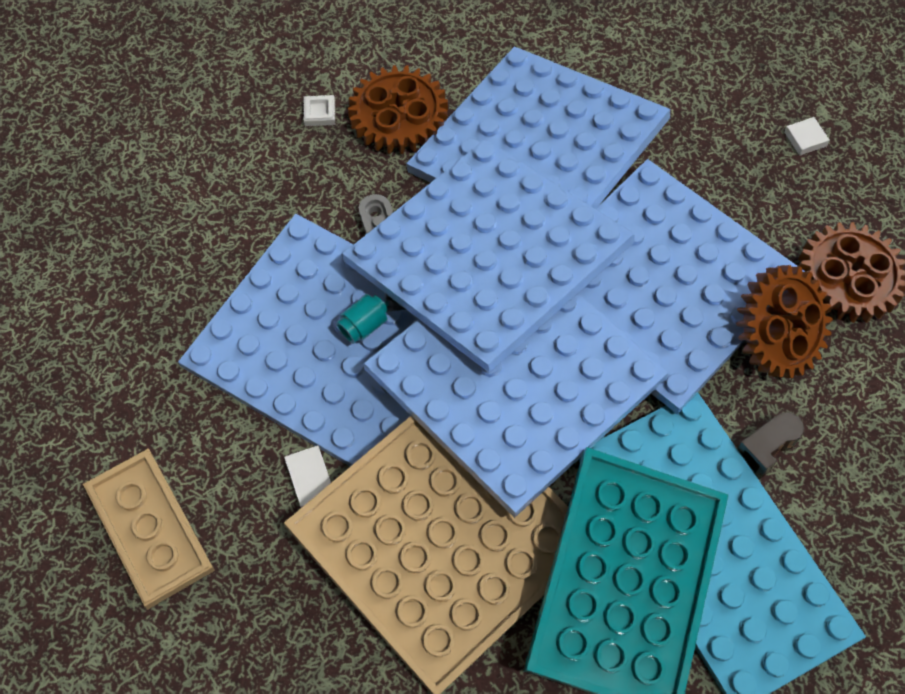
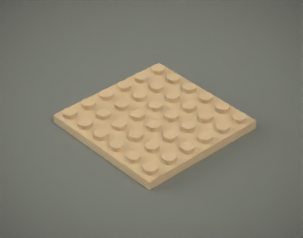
(429, 552)

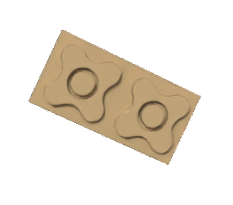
(148, 528)

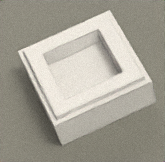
(319, 110)
(806, 136)

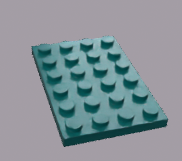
(627, 580)

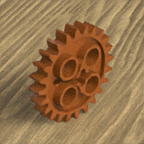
(397, 109)
(855, 271)
(784, 321)

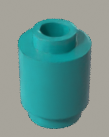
(362, 318)

